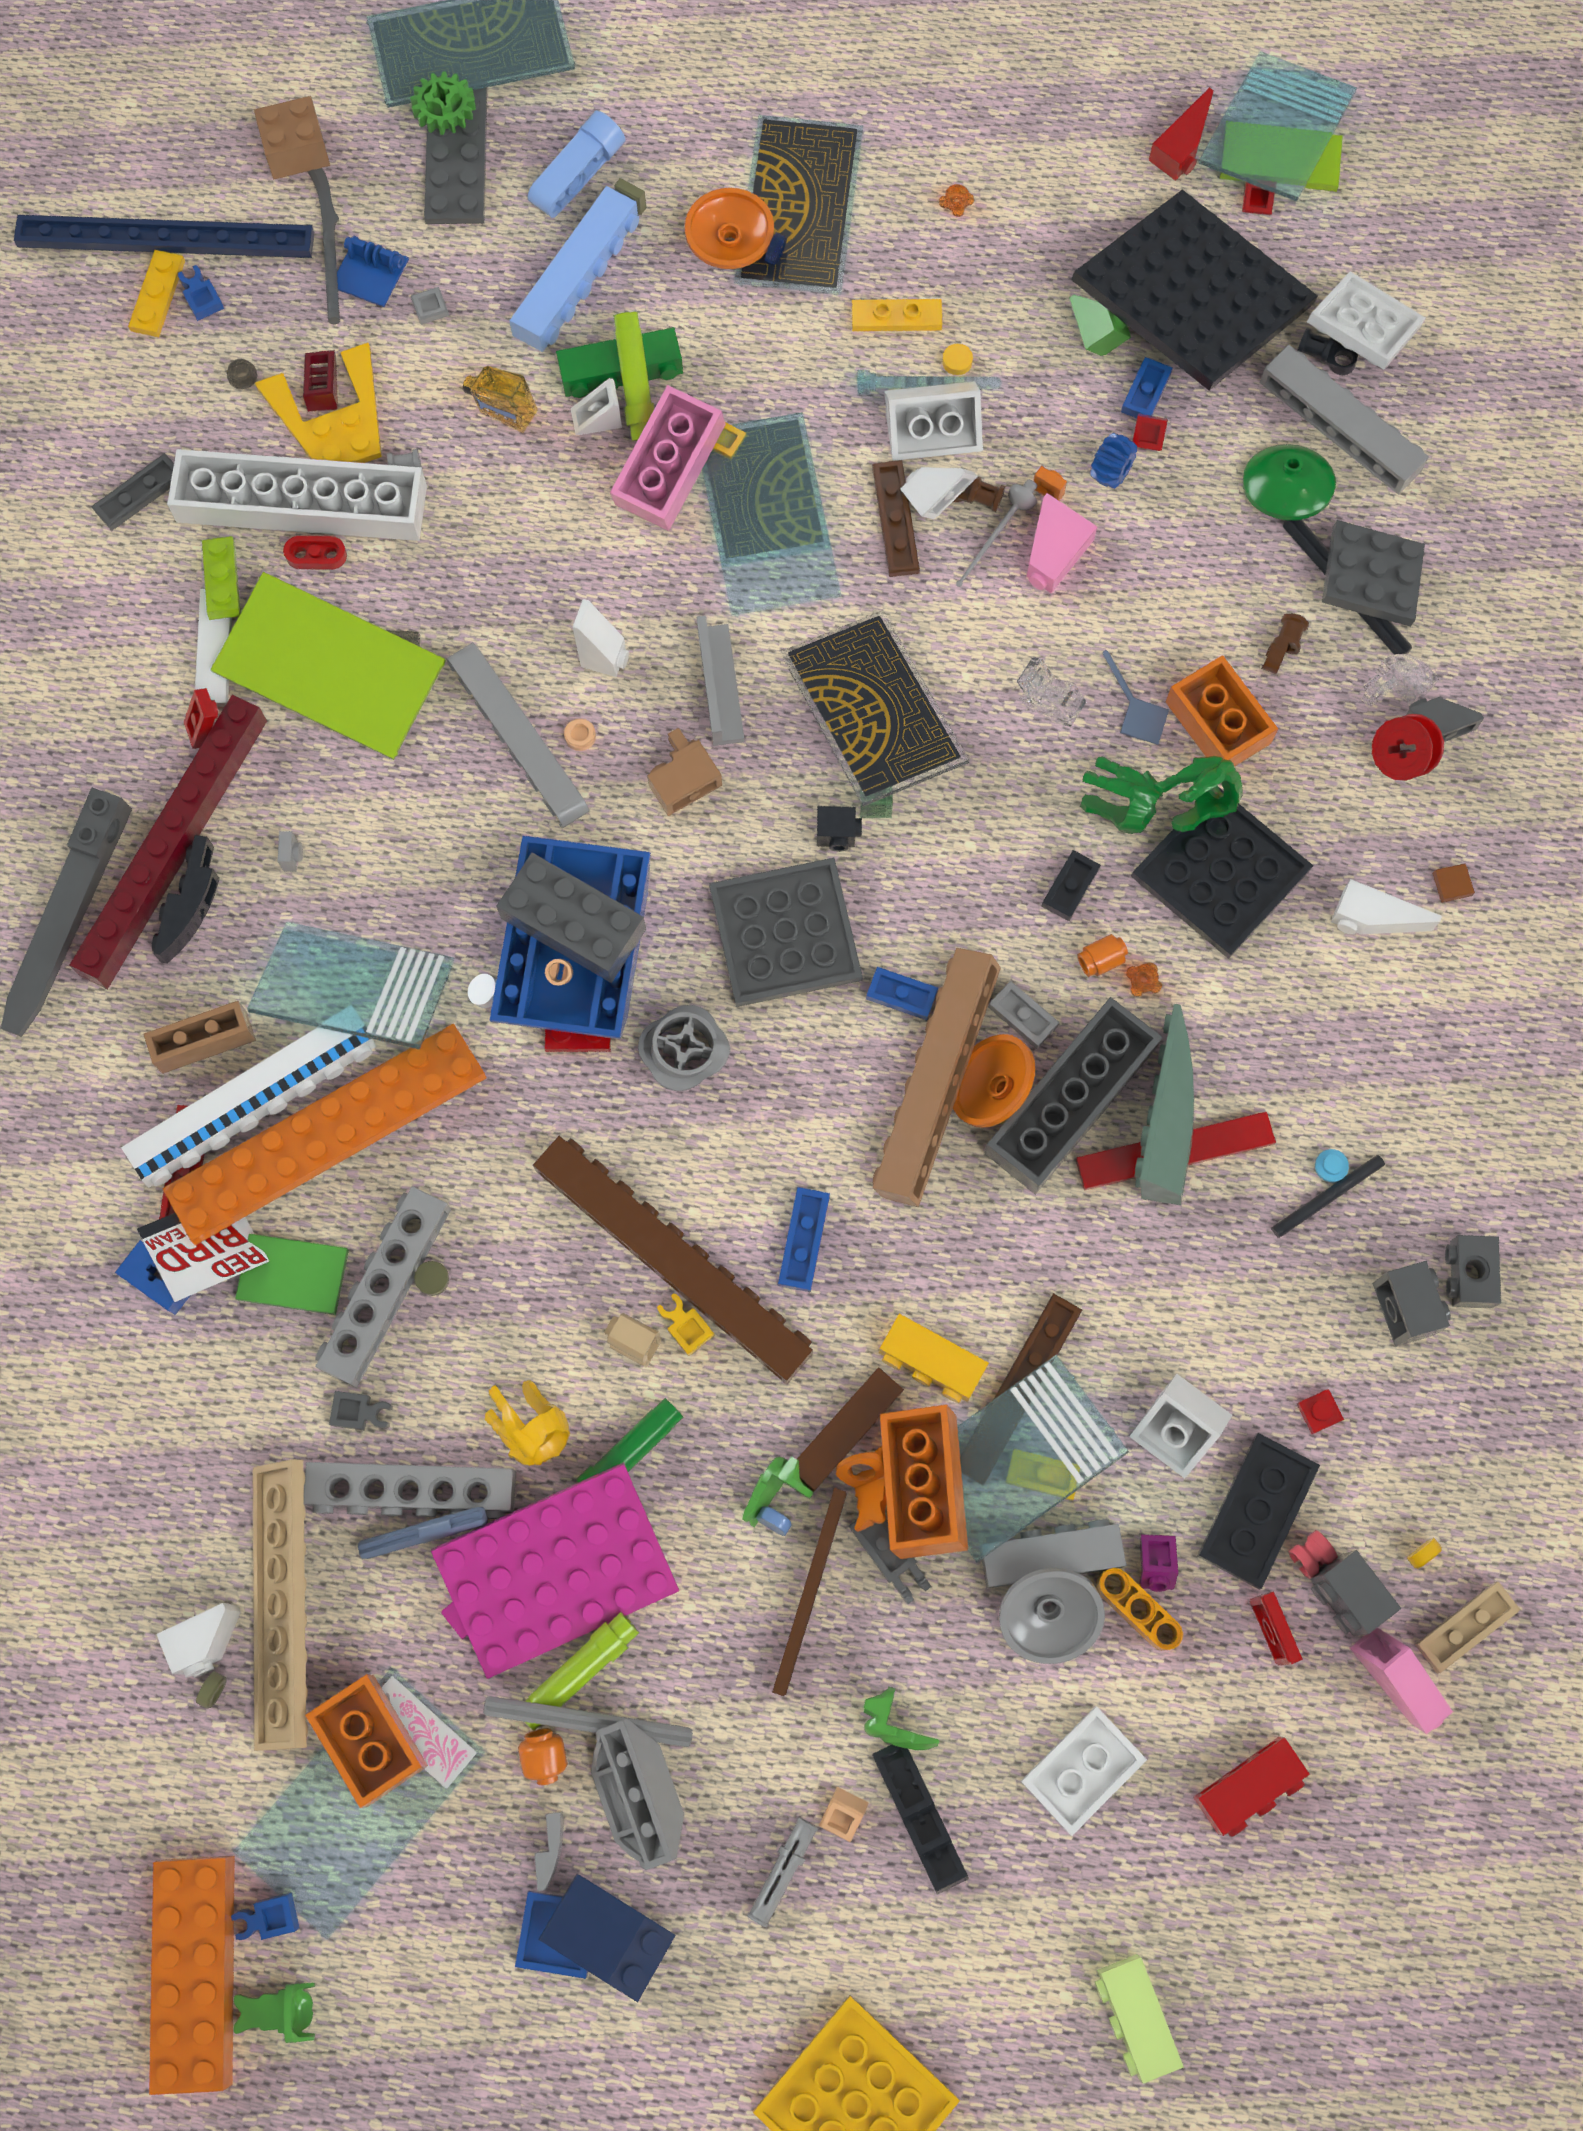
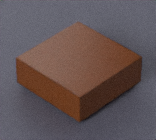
(1453, 883)

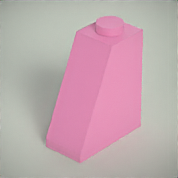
(1057, 544)
(1402, 1679)

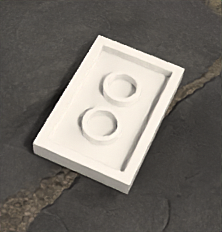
(1083, 1770)

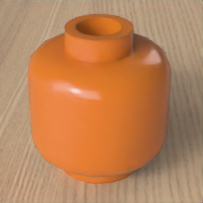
(542, 1756)

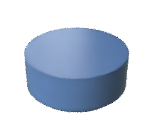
(774, 1520)

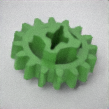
(443, 103)

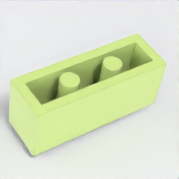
(1138, 2019)

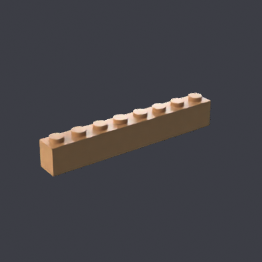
(936, 1077)

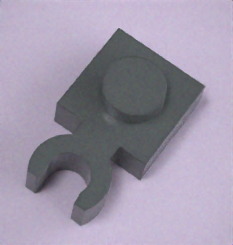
(353, 1411)

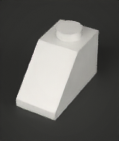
(936, 488)

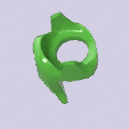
(770, 1482)
(879, 1709)
(287, 2011)

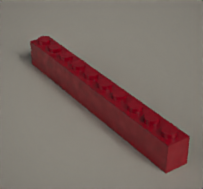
(168, 841)

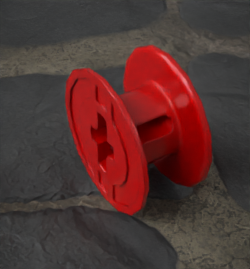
(1407, 730)

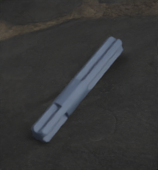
(423, 1532)

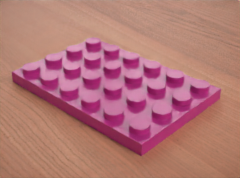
(554, 1570)

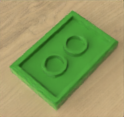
(296, 1276)

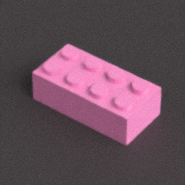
(668, 457)

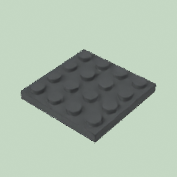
(785, 932)

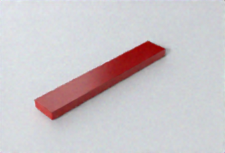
(1207, 1144)

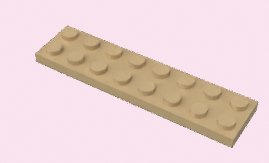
(279, 1606)

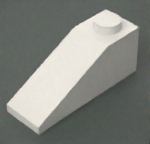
(598, 642)
(1375, 912)

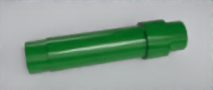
(638, 1440)

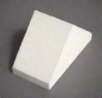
(597, 410)

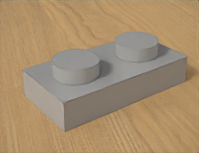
(1023, 1014)

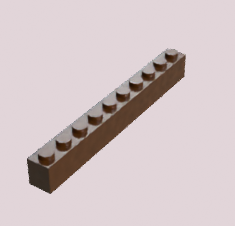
(674, 1260)

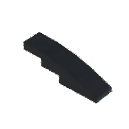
(920, 1817)

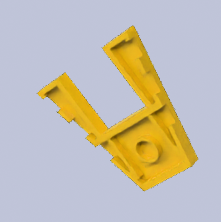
(340, 435)

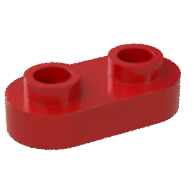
(316, 552)

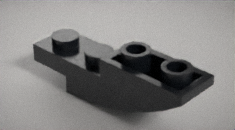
(185, 912)

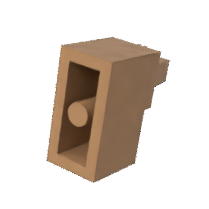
(686, 777)

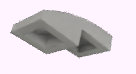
(547, 1861)

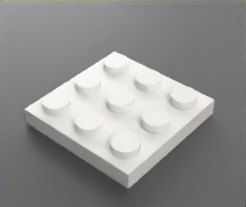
(1366, 320)

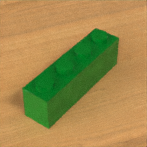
(592, 364)

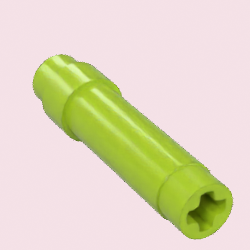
(633, 372)
(604, 1646)

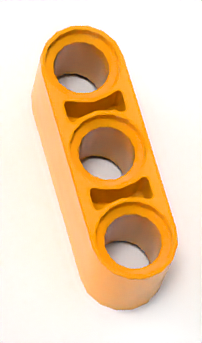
(1155, 1615)

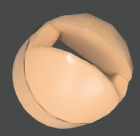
(552, 971)

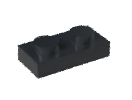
(1071, 885)

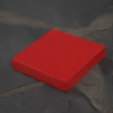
(1275, 1629)

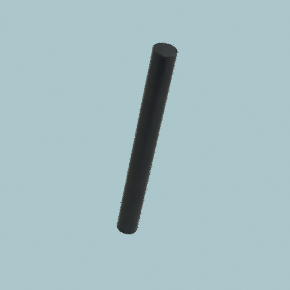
(1328, 1196)

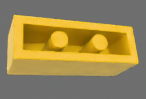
(932, 1359)

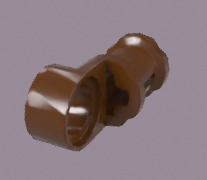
(983, 494)
(1286, 642)

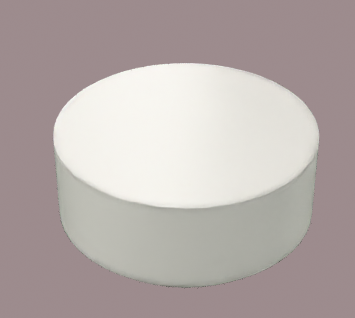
(482, 990)

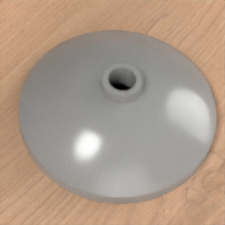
(1053, 1631)

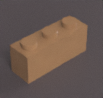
(199, 1037)

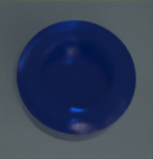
(776, 248)

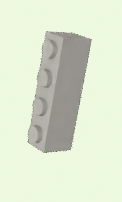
(1072, 1549)

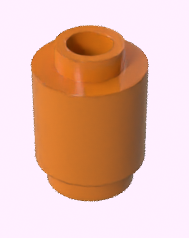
(1103, 955)

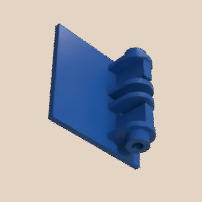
(369, 271)

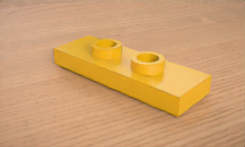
(897, 315)

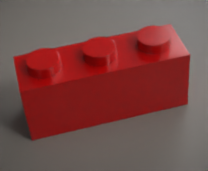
(1252, 1787)

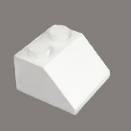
(1181, 1426)
(199, 1641)

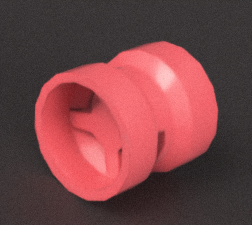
(1314, 1553)

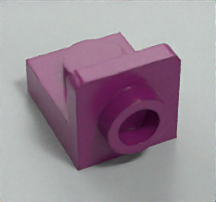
(1158, 1562)

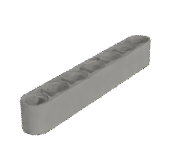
(519, 734)

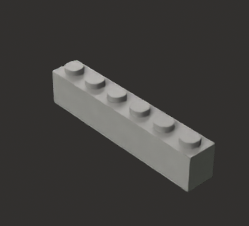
(1344, 419)

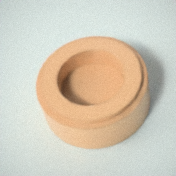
(580, 734)

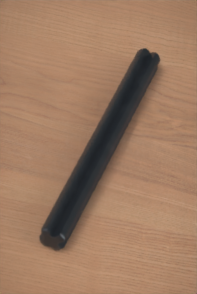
(1319, 555)

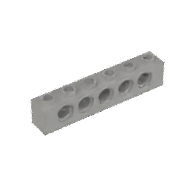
(352, 1367)
(323, 1477)

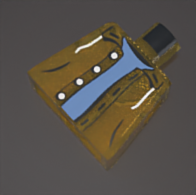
(502, 397)

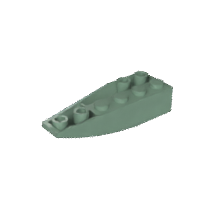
(1169, 1137)

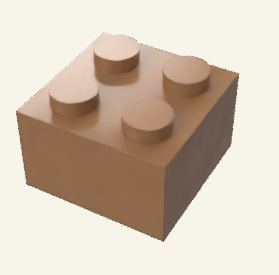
(291, 137)

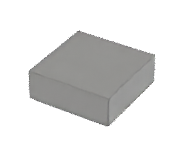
(429, 305)

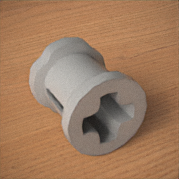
(410, 459)

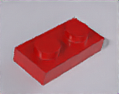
(200, 717)
(573, 1042)

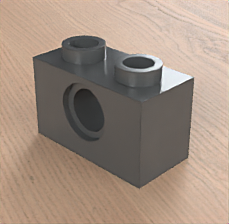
(1482, 1254)

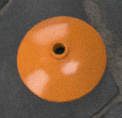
(726, 215)
(995, 1081)

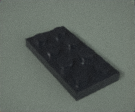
(1258, 1511)

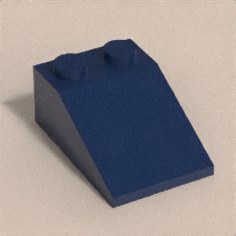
(607, 1937)

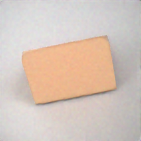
(843, 1814)

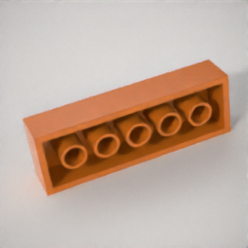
(192, 1975)

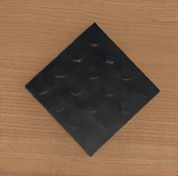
(1223, 876)

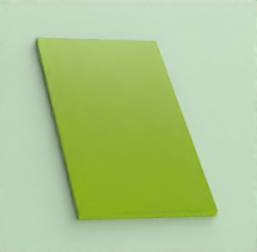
(328, 665)

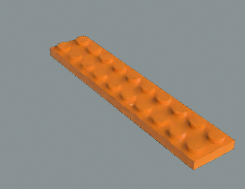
(323, 1134)

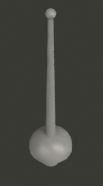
(1022, 499)

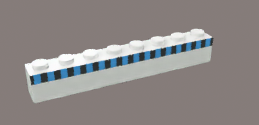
(243, 1102)

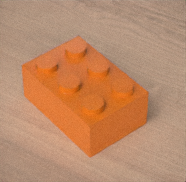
(1221, 713)
(366, 1740)

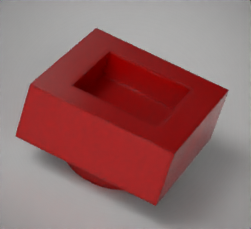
(1150, 432)
(1320, 1411)

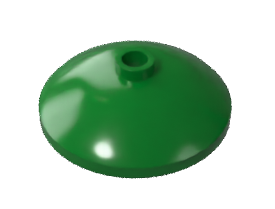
(1289, 482)

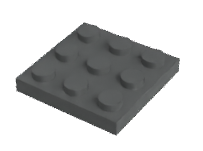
(1373, 573)

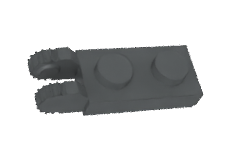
(876, 1543)

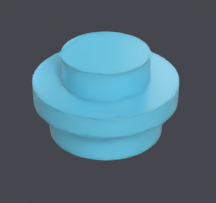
(1331, 1165)

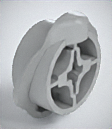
(690, 1018)

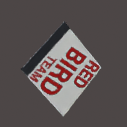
(195, 1268)

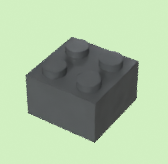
(1412, 1303)
(1354, 1594)

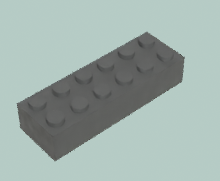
(1072, 1095)

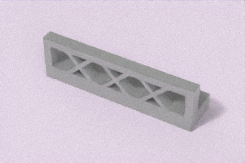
(720, 683)

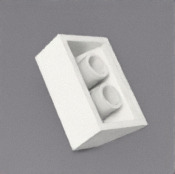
(934, 420)

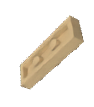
(1467, 1627)

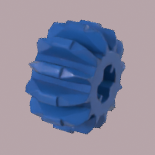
(1113, 460)

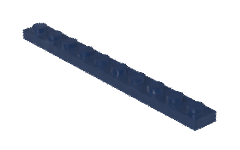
(164, 235)

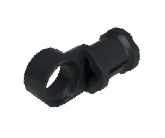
(1326, 351)

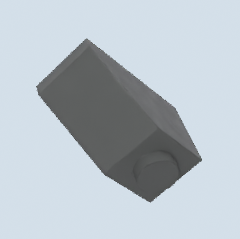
(1449, 717)

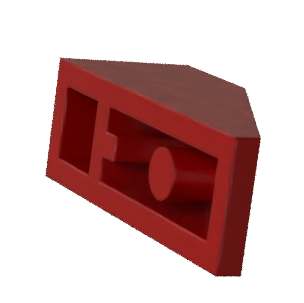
(1177, 147)

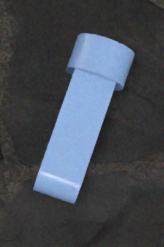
(576, 164)

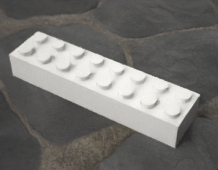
(297, 494)

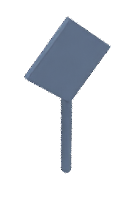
(1142, 718)

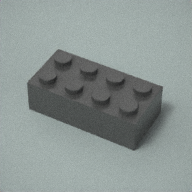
(571, 917)

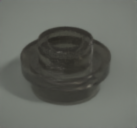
(241, 366)

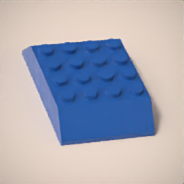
(587, 1001)

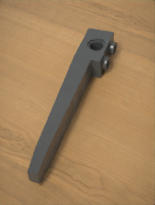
(91, 849)

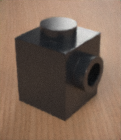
(837, 827)

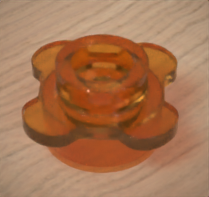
(956, 192)
(1148, 971)

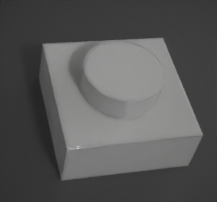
(289, 851)

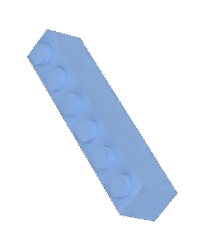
(574, 269)

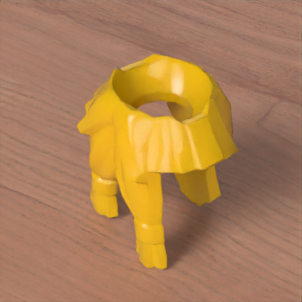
(528, 1441)

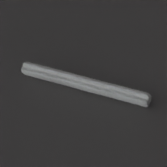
(581, 1719)

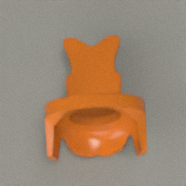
(868, 1487)

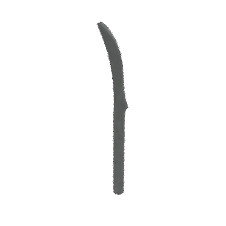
(329, 221)

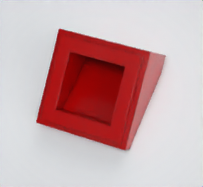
(1257, 200)

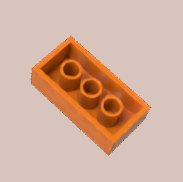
(923, 1482)

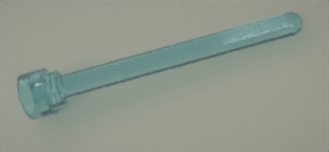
(868, 382)

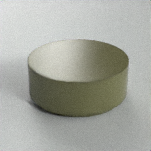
(431, 1278)
(211, 1690)

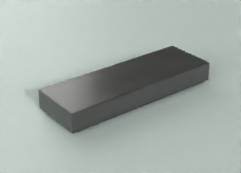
(135, 493)

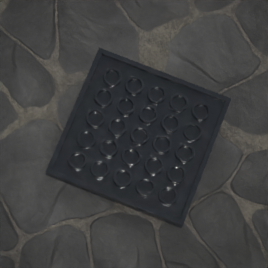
(1194, 289)

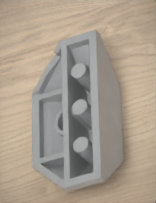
(637, 1794)

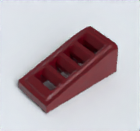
(320, 398)

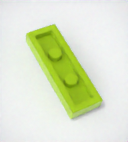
(221, 578)

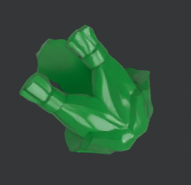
(1129, 784)
(1209, 801)

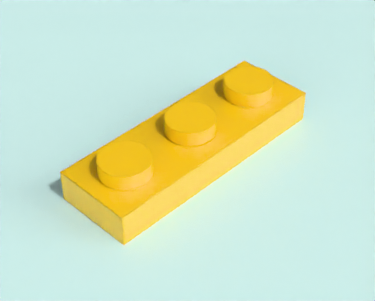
(156, 293)

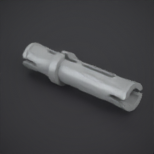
(763, 1911)

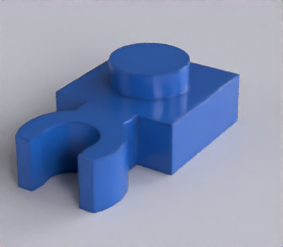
(200, 295)
(271, 1917)

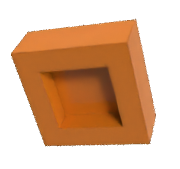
(1050, 482)

